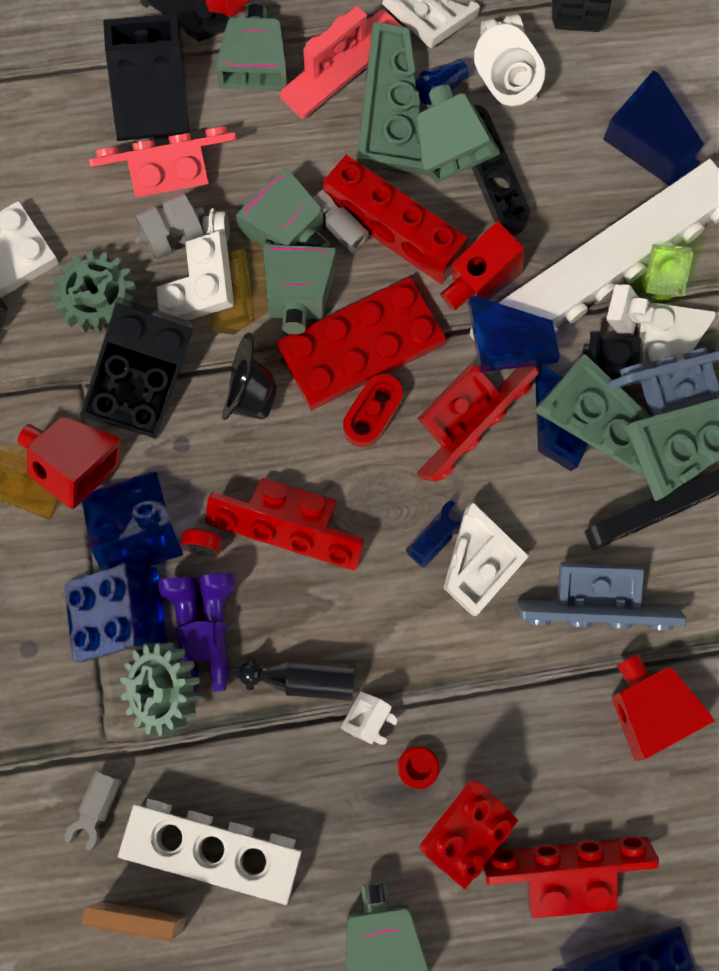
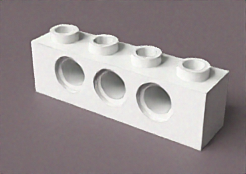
(144, 846)

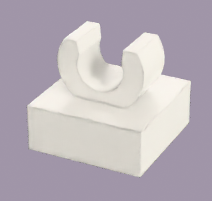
(627, 310)
(367, 718)

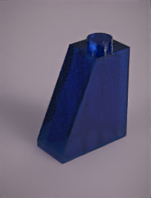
(655, 132)

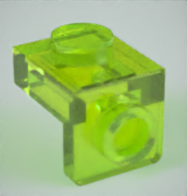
(667, 271)

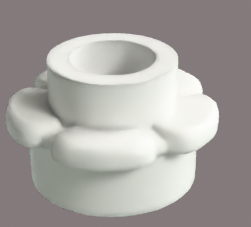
(217, 222)

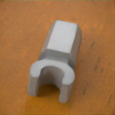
(341, 223)
(94, 808)

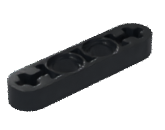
(501, 168)
(653, 511)

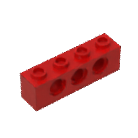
(395, 219)

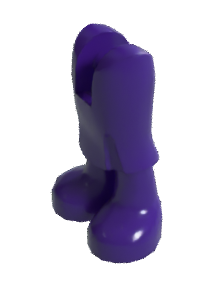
(202, 638)

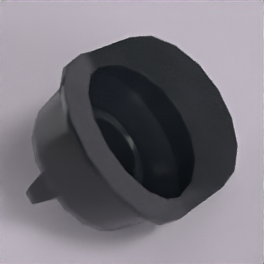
(251, 384)

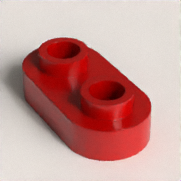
(372, 412)

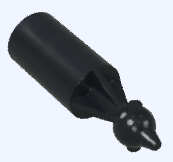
(301, 677)

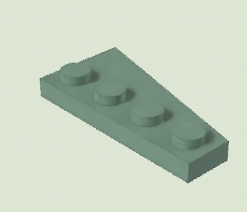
(390, 103)
(593, 412)
(676, 445)

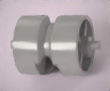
(168, 225)

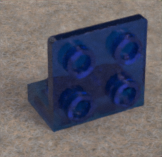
(130, 524)
(114, 612)

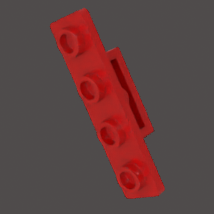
(466, 412)
(288, 520)
(571, 876)

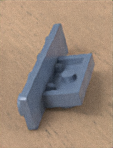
(673, 383)
(601, 596)

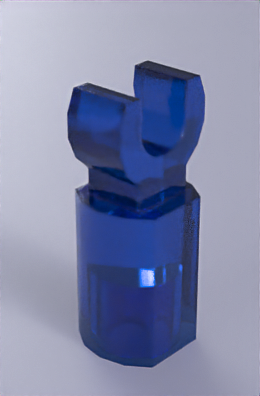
(434, 537)

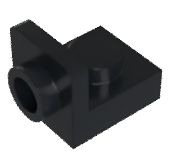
(613, 353)

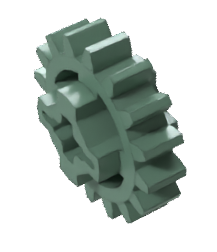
(85, 276)
(160, 688)

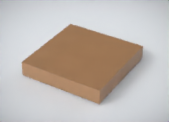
(133, 920)

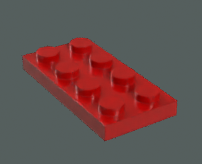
(360, 343)

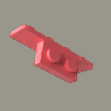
(333, 60)
(165, 166)

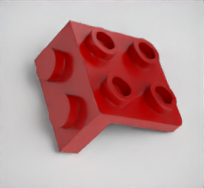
(468, 833)

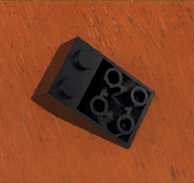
(146, 76)
(136, 368)

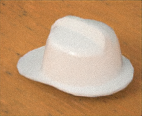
(509, 65)

